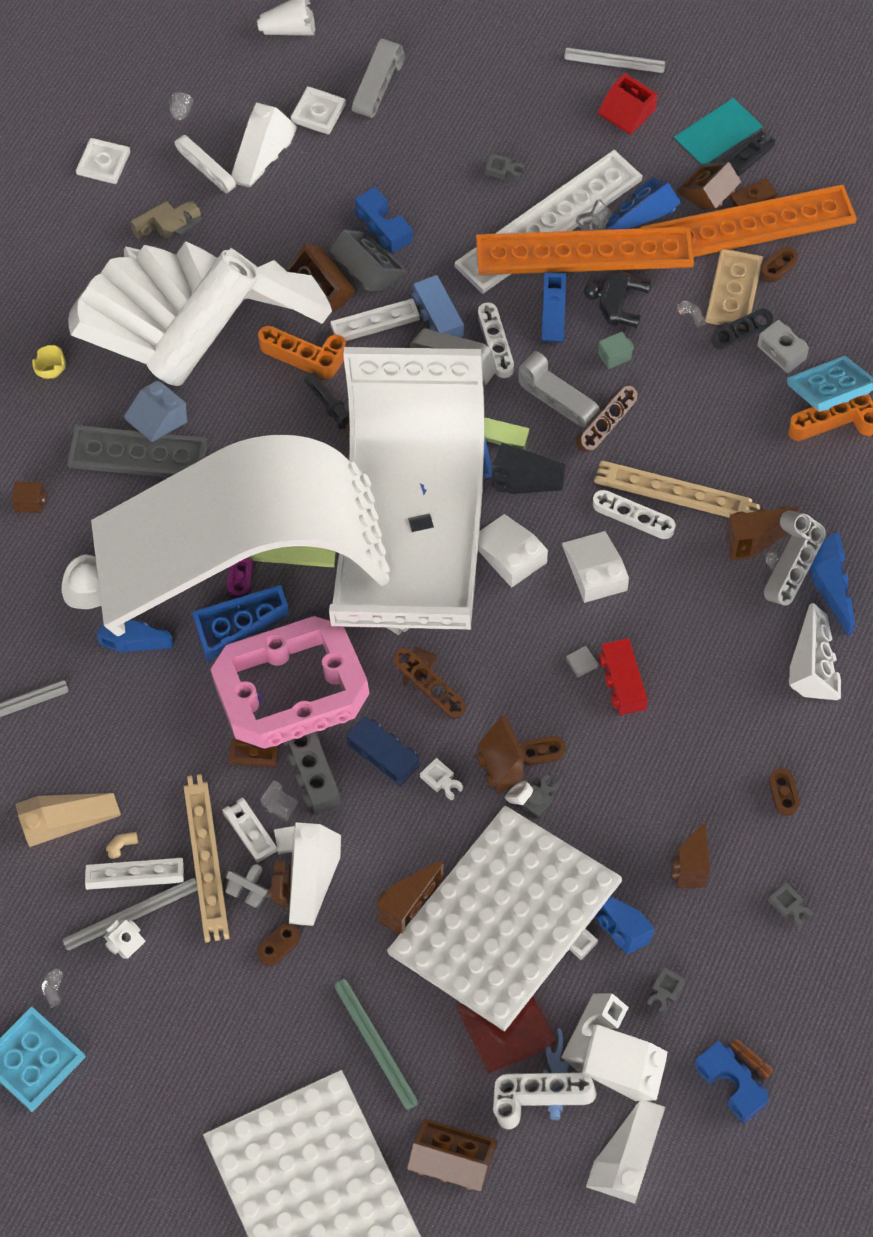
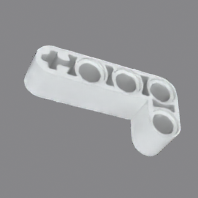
(543, 1095)

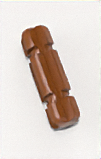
(750, 1059)

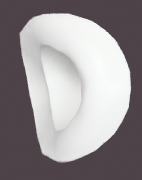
(81, 583)

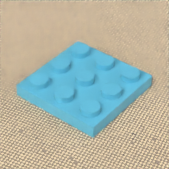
(831, 383)
(35, 1059)

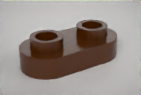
(777, 264)
(540, 748)
(785, 793)
(281, 945)

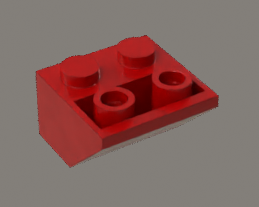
(628, 104)

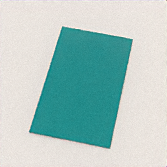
(718, 132)

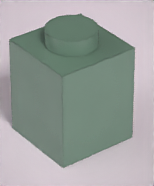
(615, 350)

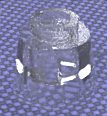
(180, 105)

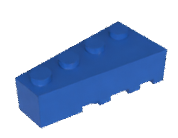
(238, 619)

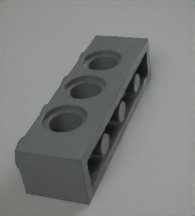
(318, 798)

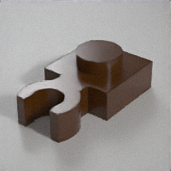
(428, 658)
(280, 886)

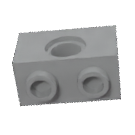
(772, 342)

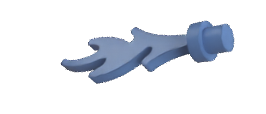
(556, 1066)

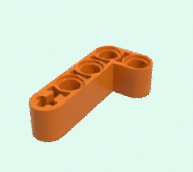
(274, 341)
(805, 425)

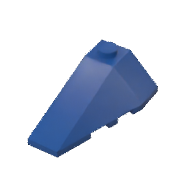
(650, 202)
(828, 577)

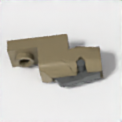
(167, 220)

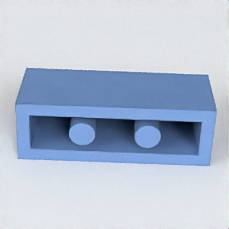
(437, 307)

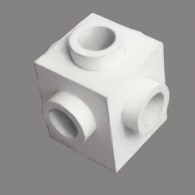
(131, 941)

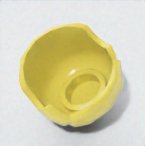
(49, 362)

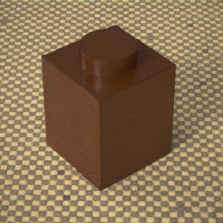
(29, 497)

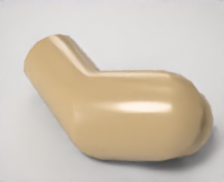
(119, 841)

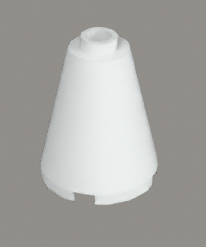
(288, 19)

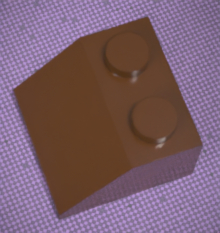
(710, 185)
(692, 861)

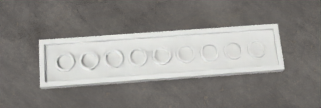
(558, 212)

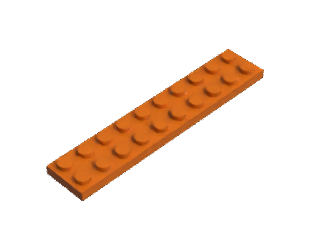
(766, 220)
(584, 250)

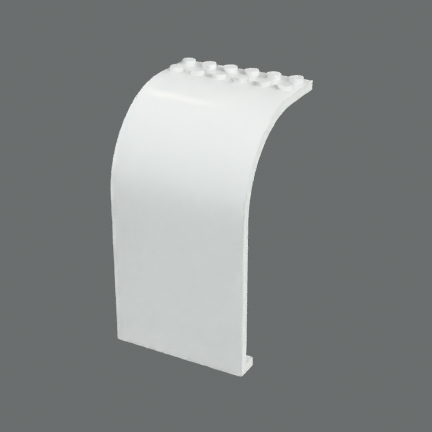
(411, 424)
(227, 509)

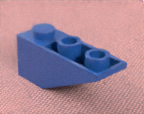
(553, 307)
(137, 637)
(625, 925)

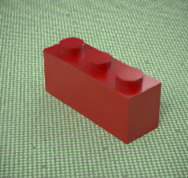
(623, 677)

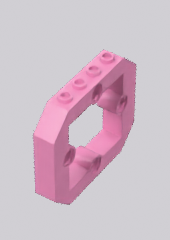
(275, 647)

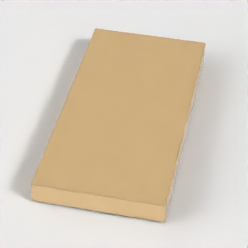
(733, 287)

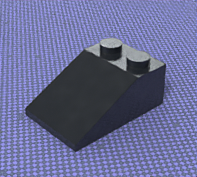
(525, 472)

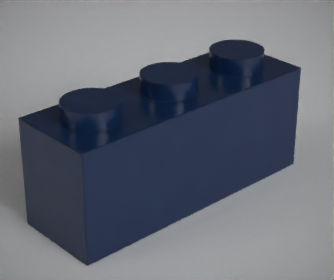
(383, 750)

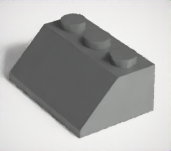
(367, 260)

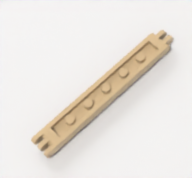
(672, 490)
(206, 859)

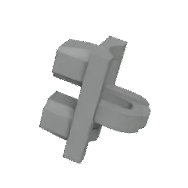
(237, 883)

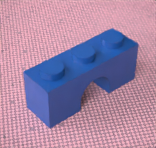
(391, 232)
(720, 1063)

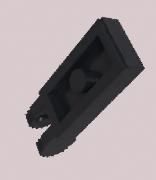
(749, 153)

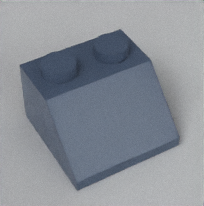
(156, 411)

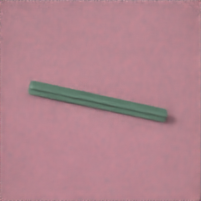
(376, 1044)

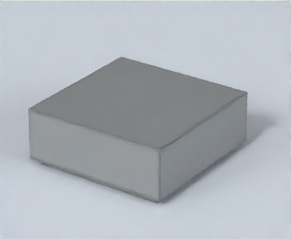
(581, 661)

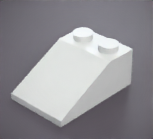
(511, 549)
(596, 566)
(625, 1063)

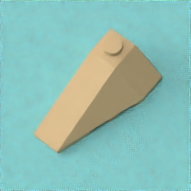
(58, 815)

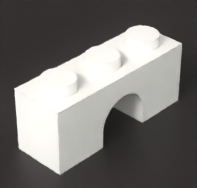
(601, 1010)

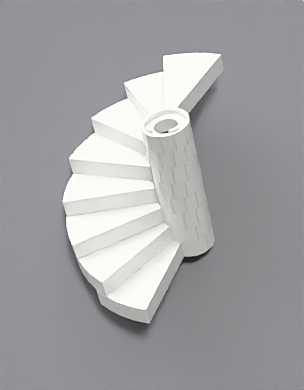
(175, 305)

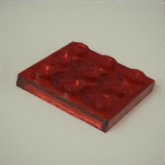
(500, 1048)

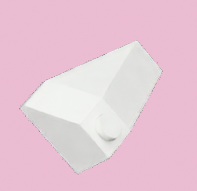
(263, 140)
(812, 663)
(312, 868)
(625, 1157)

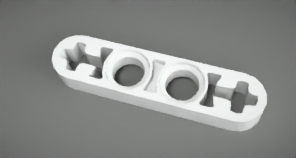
(205, 164)
(497, 339)
(632, 517)

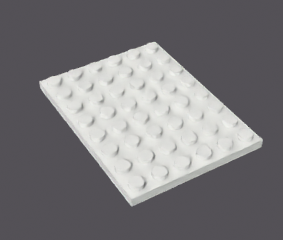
(504, 917)
(309, 1168)

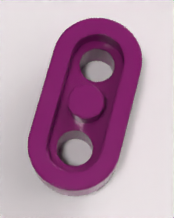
(240, 578)

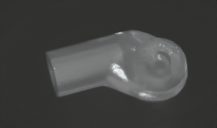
(693, 310)
(51, 985)

